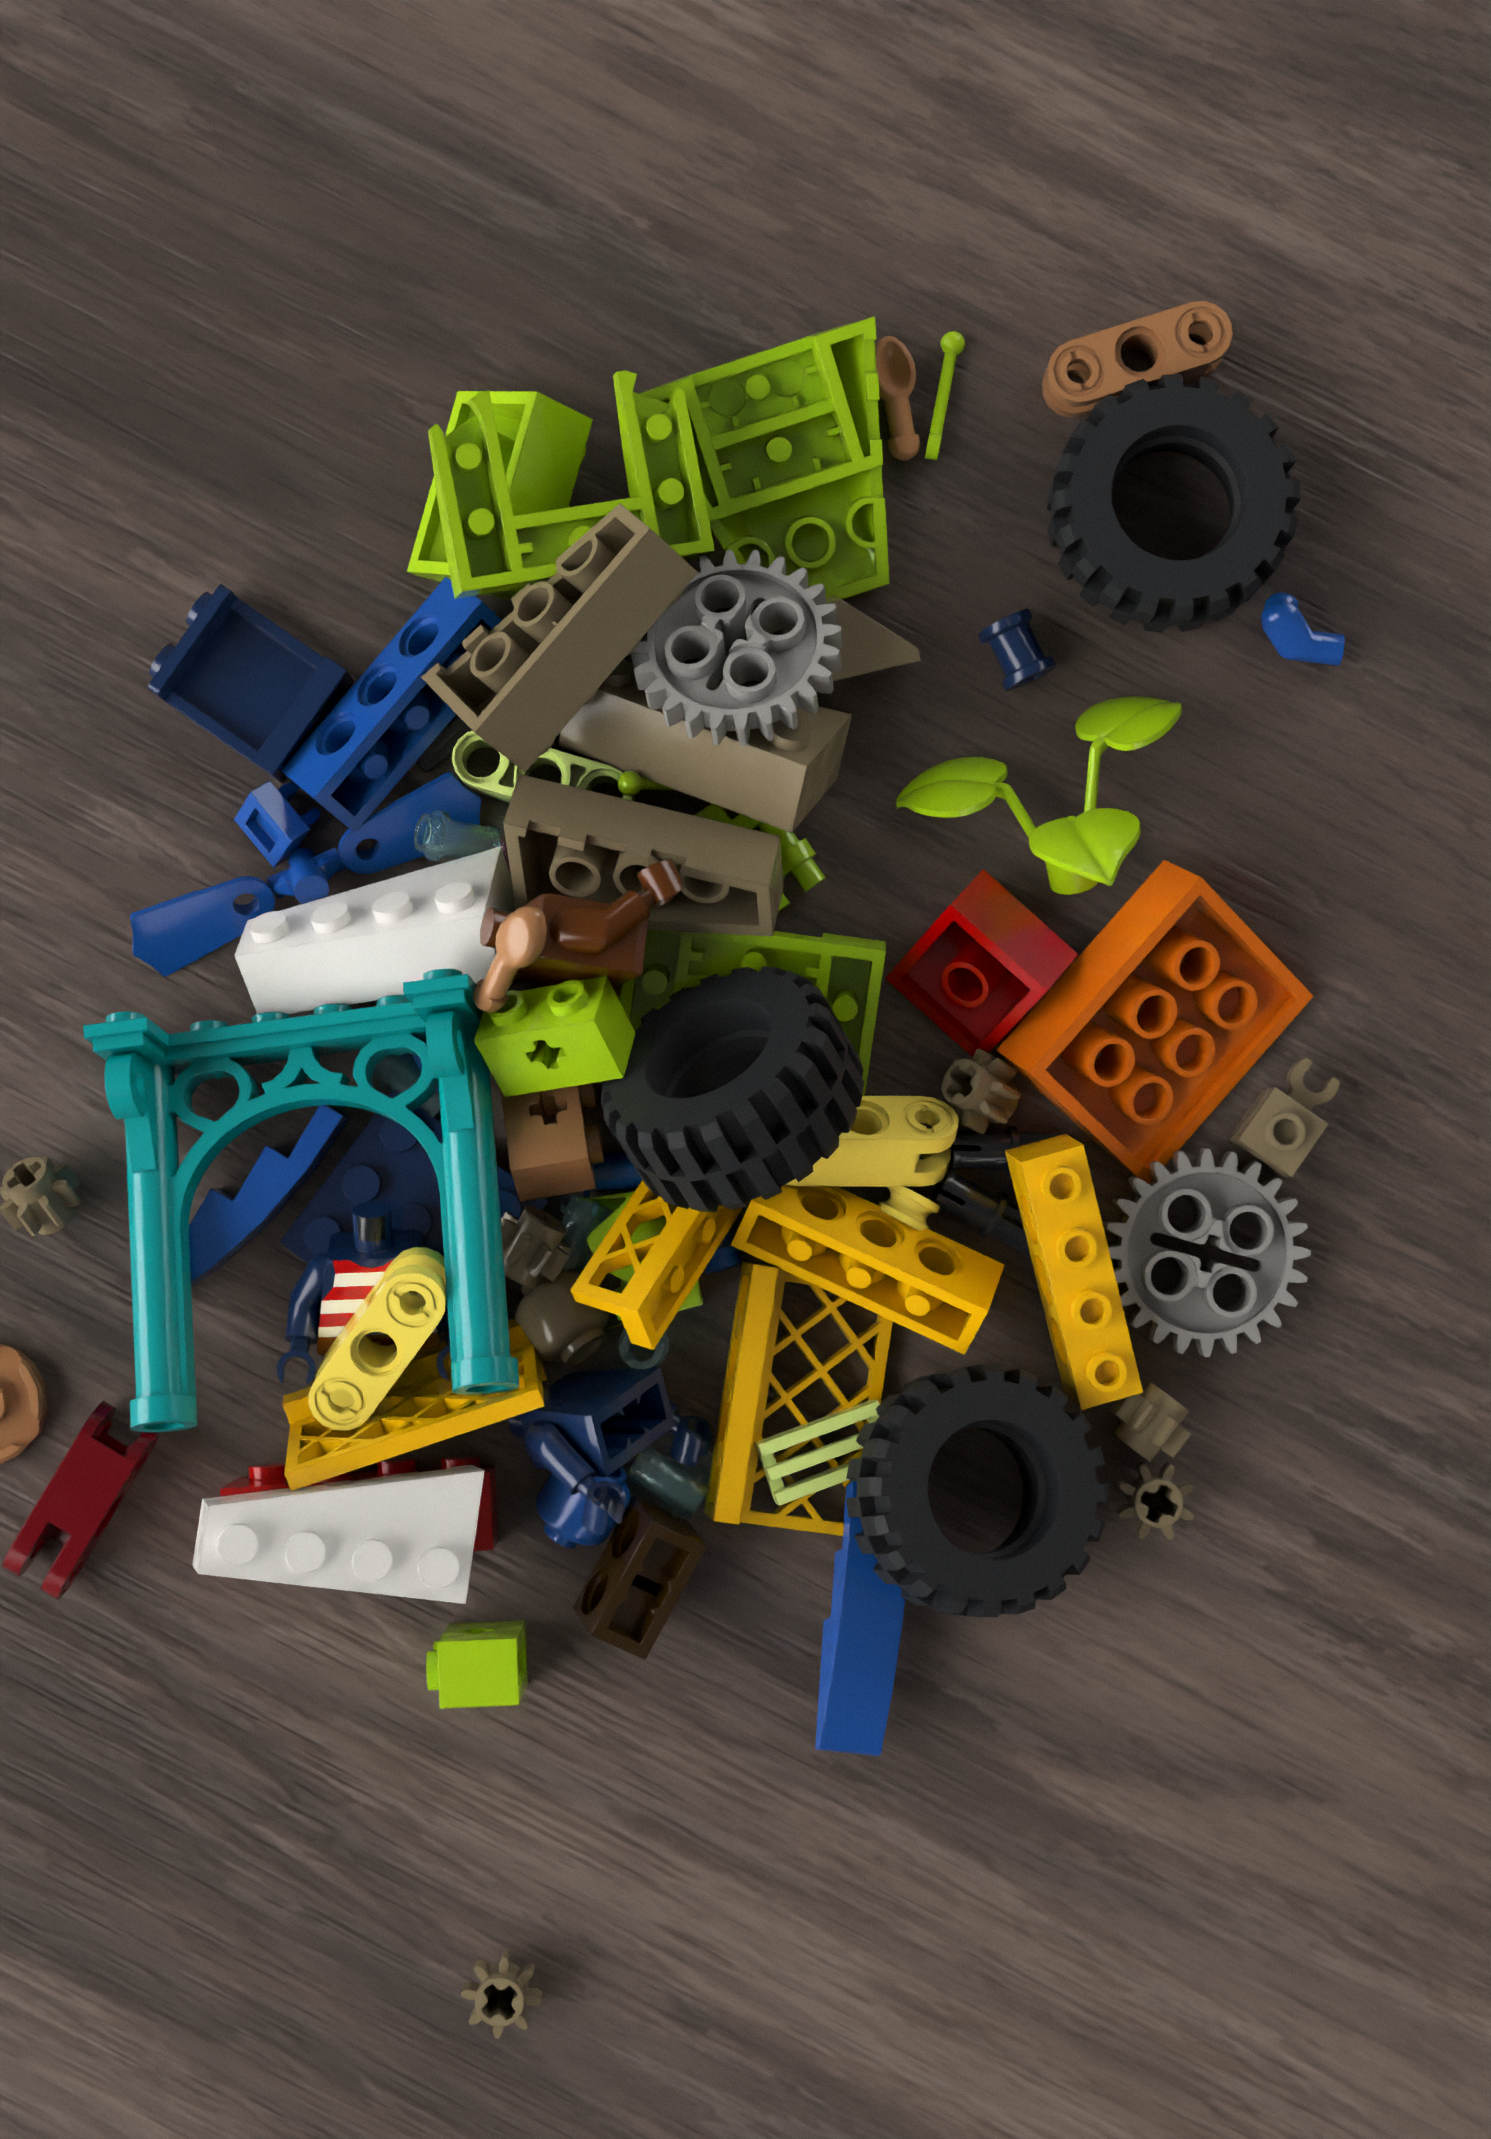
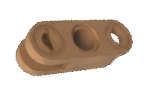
(1159, 335)

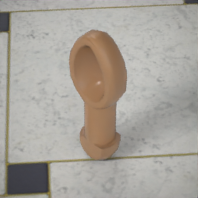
(896, 383)
(518, 944)

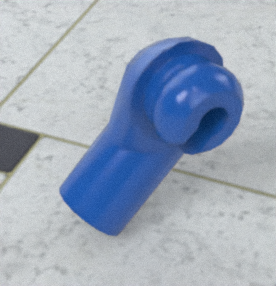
(1294, 638)

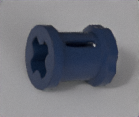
(1017, 649)

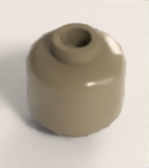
(557, 1323)

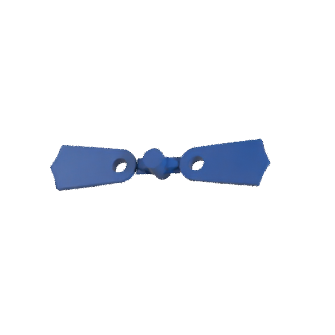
(204, 920)

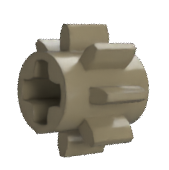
(981, 1090)
(39, 1195)
(533, 1246)
(1151, 1423)
(1158, 1518)
(501, 2012)

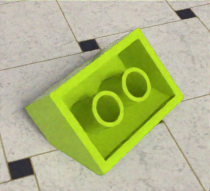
(541, 460)

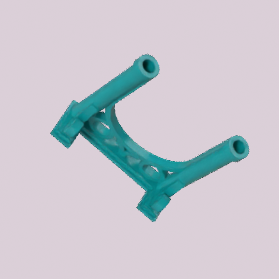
(160, 1192)

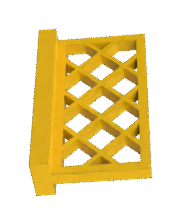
(747, 1388)
(411, 1416)

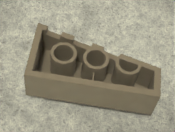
(562, 637)
(764, 780)
(597, 843)

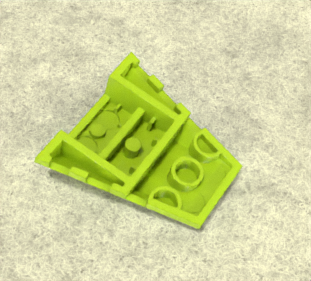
(796, 456)

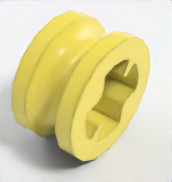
(909, 1207)

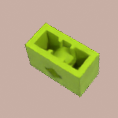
(556, 1037)
(479, 1664)

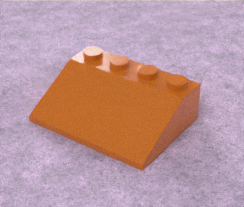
(1156, 1020)

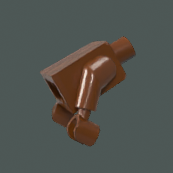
(592, 936)

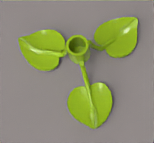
(1074, 848)

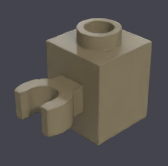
(1280, 1126)

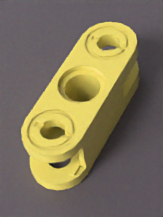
(887, 1145)
(357, 1371)

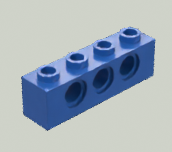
(387, 712)

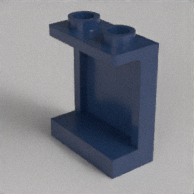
(247, 681)

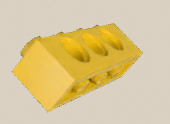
(873, 1260)
(1074, 1271)

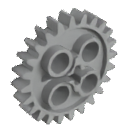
(787, 664)
(1219, 1197)

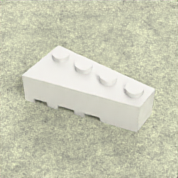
(375, 936)
(366, 1536)

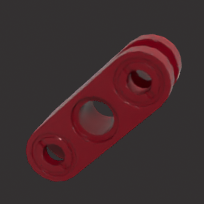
(80, 1500)

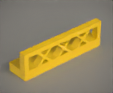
(668, 1264)

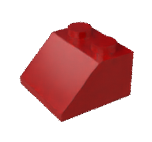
(981, 965)

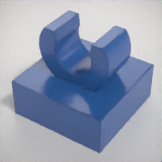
(273, 822)

